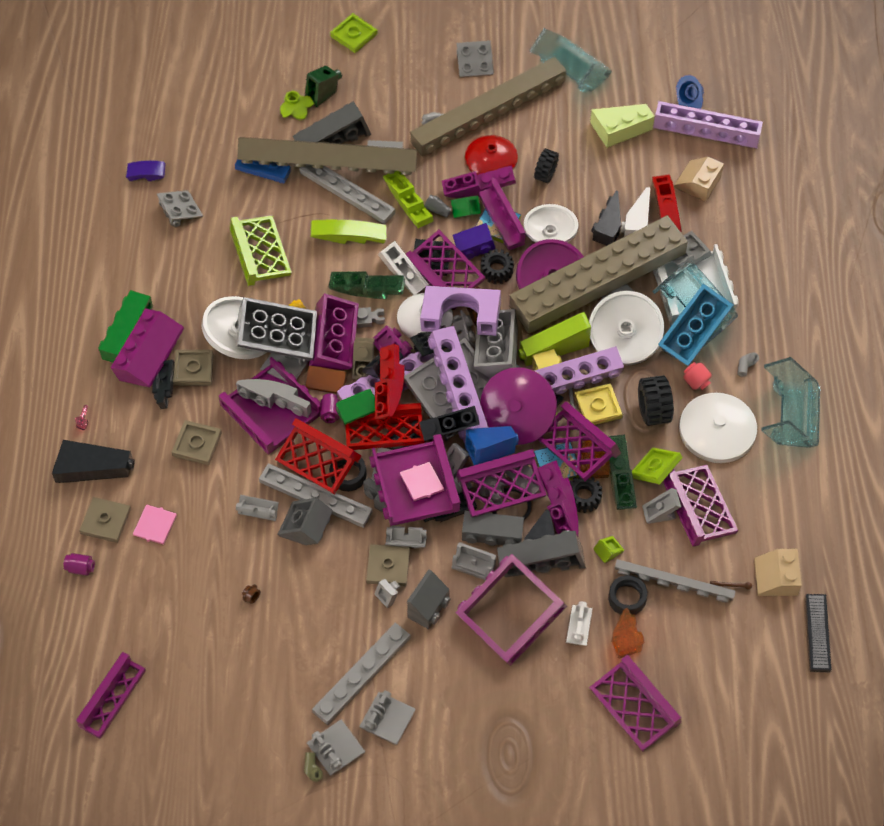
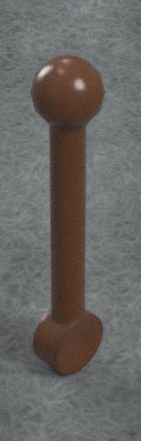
(747, 585)

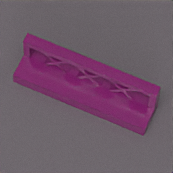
(503, 215)
(103, 693)

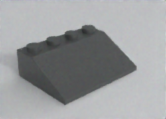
(276, 328)

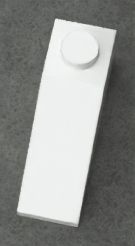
(637, 215)
(400, 264)

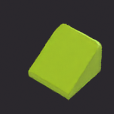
(608, 549)

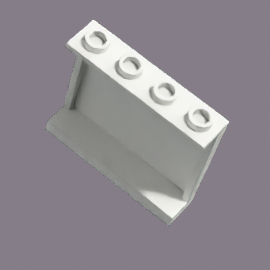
(712, 268)

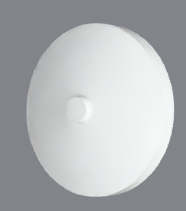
(629, 323)
(220, 328)
(718, 427)

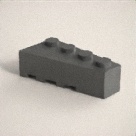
(336, 127)
(545, 553)

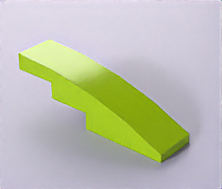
(408, 198)
(351, 230)

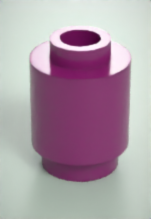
(328, 408)
(79, 564)

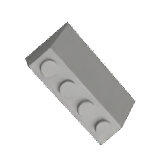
(499, 351)

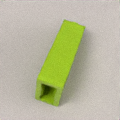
(563, 338)

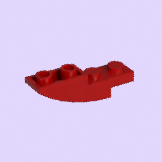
(666, 198)
(390, 386)

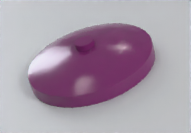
(544, 259)
(520, 400)

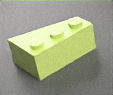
(621, 123)

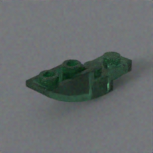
(362, 285)
(621, 476)

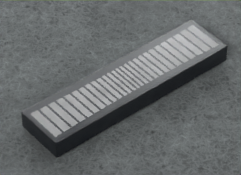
(818, 633)

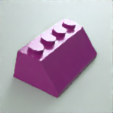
(334, 333)
(146, 348)

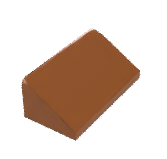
(325, 379)

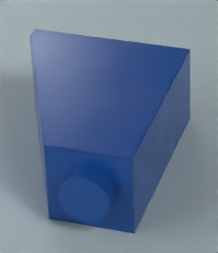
(490, 443)

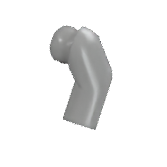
(429, 117)
(745, 362)

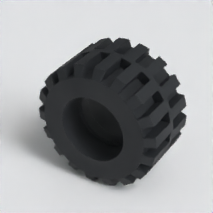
(655, 400)

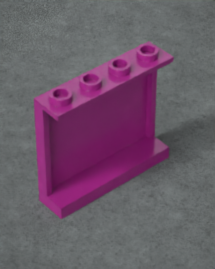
(268, 425)
(398, 502)

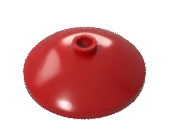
(490, 154)

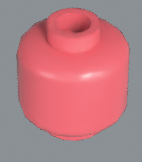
(697, 376)

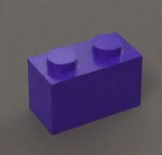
(474, 241)

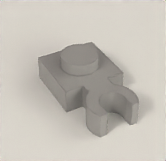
(366, 317)

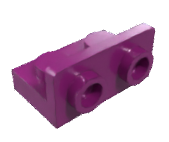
(392, 336)

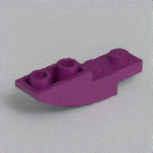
(471, 183)
(560, 493)

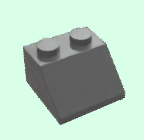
(305, 521)
(428, 600)

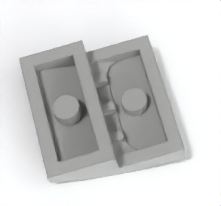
(695, 252)

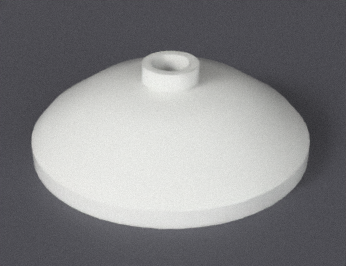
(550, 222)
(410, 312)

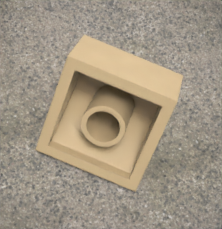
(700, 177)
(778, 573)

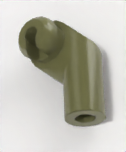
(311, 768)

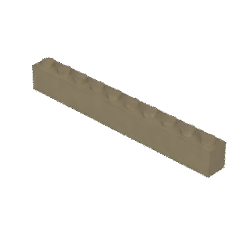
(488, 106)
(327, 154)

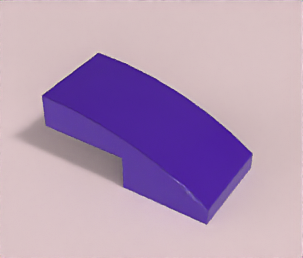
(146, 169)

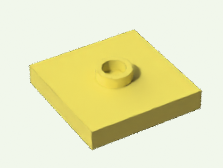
(598, 404)

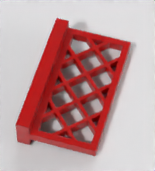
(402, 416)
(329, 445)

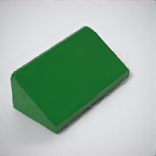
(356, 406)

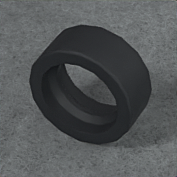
(354, 484)
(630, 581)

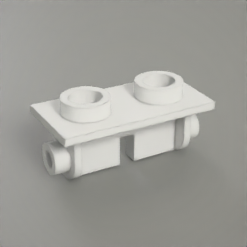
(579, 624)

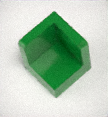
(465, 206)

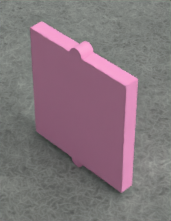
(421, 481)
(154, 524)

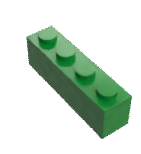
(124, 322)

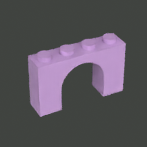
(441, 299)

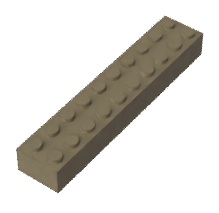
(598, 274)

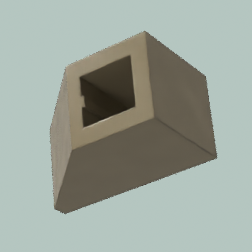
(362, 355)

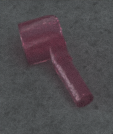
(81, 422)

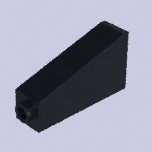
(90, 462)

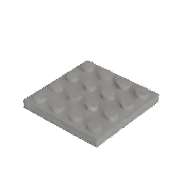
(431, 393)

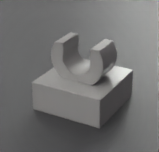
(387, 592)

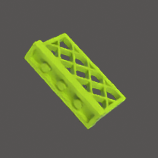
(246, 255)

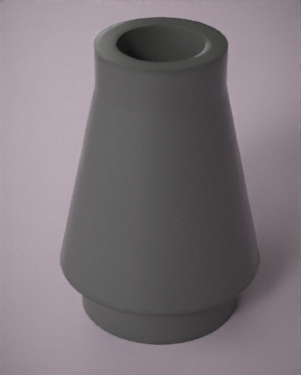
(437, 206)

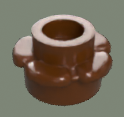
(251, 593)

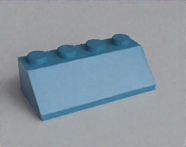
(695, 325)

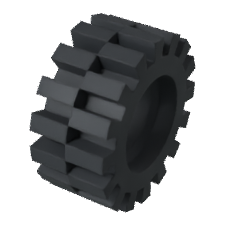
(546, 165)
(497, 275)
(590, 485)

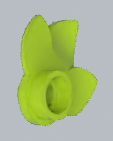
(295, 105)

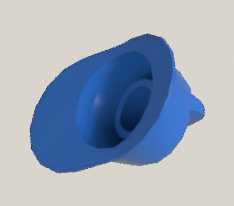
(690, 92)

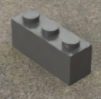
(492, 529)

